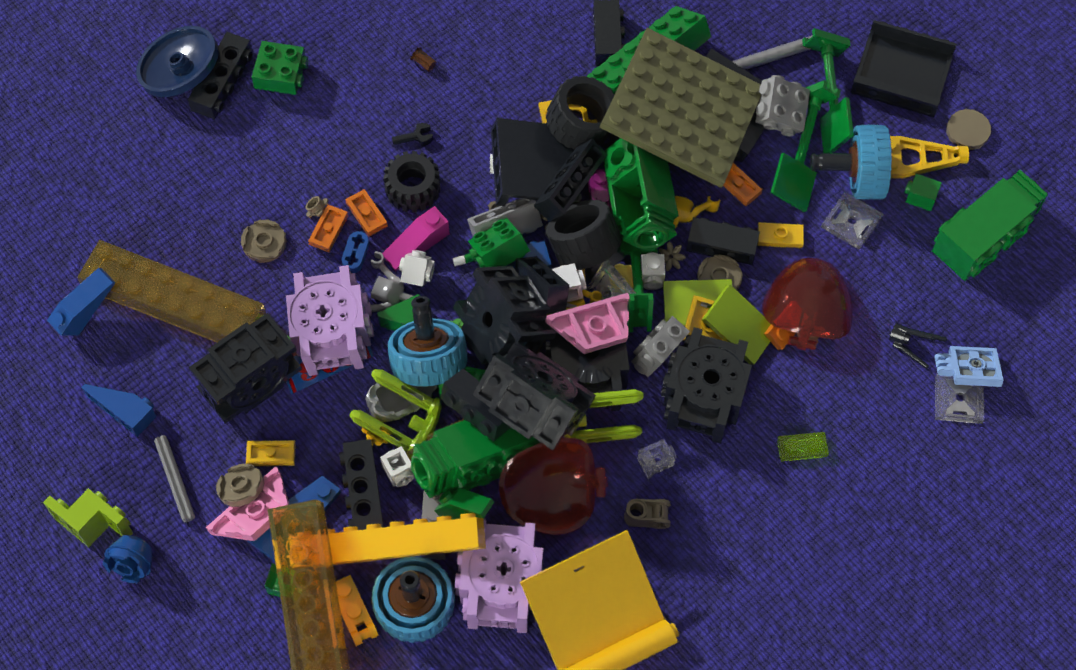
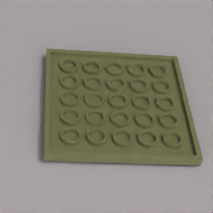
(682, 107)

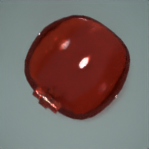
(811, 301)
(552, 486)

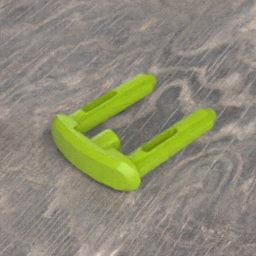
(420, 425)
(610, 433)

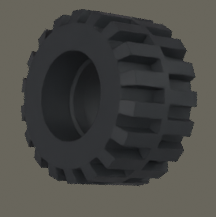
(412, 166)

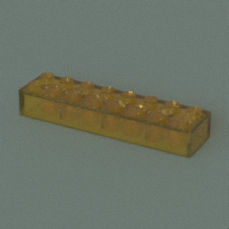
(171, 293)
(308, 587)

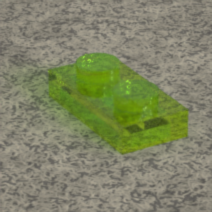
(802, 446)

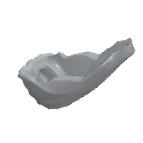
(390, 406)

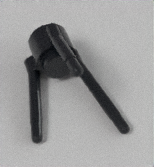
(902, 334)

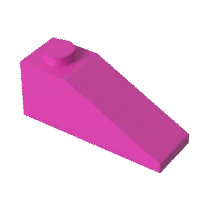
(420, 236)

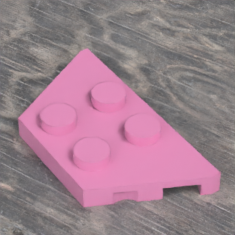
(594, 324)
(252, 519)

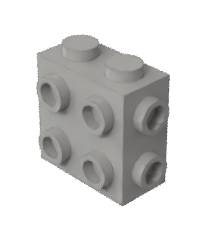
(782, 105)
(658, 345)

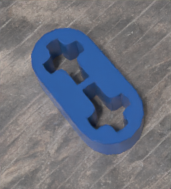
(360, 253)

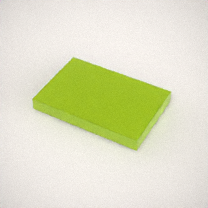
(679, 295)
(738, 319)

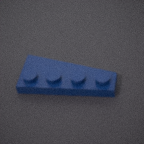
(320, 489)

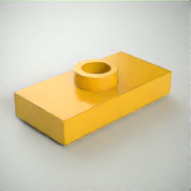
(780, 235)
(271, 453)

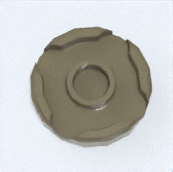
(968, 129)
(263, 241)
(718, 268)
(240, 485)

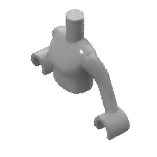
(388, 290)

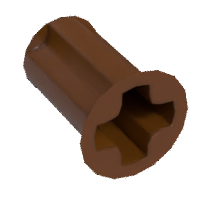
(423, 59)

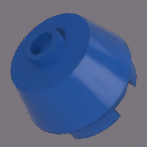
(129, 558)

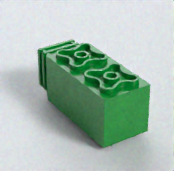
(640, 195)
(989, 225)
(463, 458)

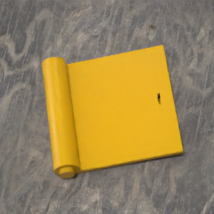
(600, 612)

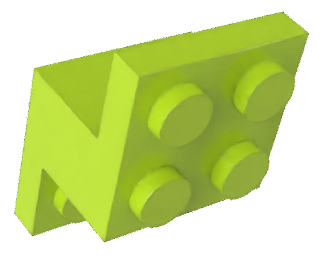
(88, 516)

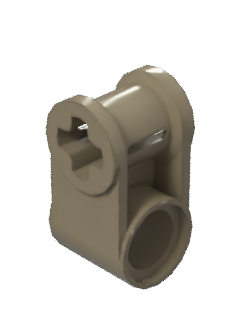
(653, 513)

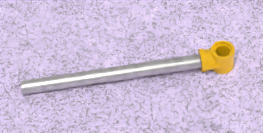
(771, 54)

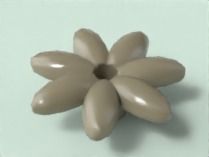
(668, 256)

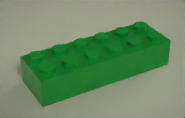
(678, 25)

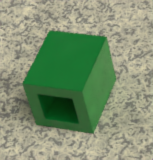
(922, 192)

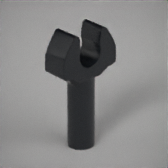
(415, 136)

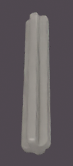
(174, 479)

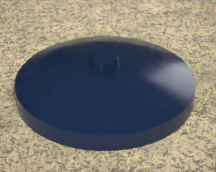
(177, 61)

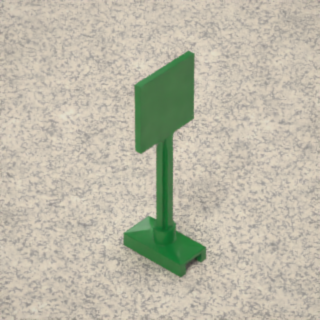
(837, 122)
(793, 179)
(640, 303)

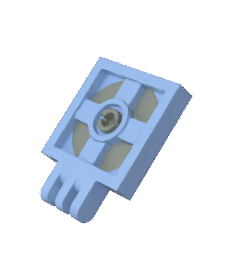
(971, 366)

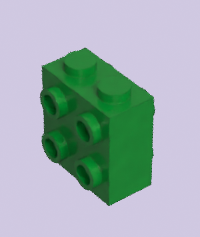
(279, 68)
(498, 245)

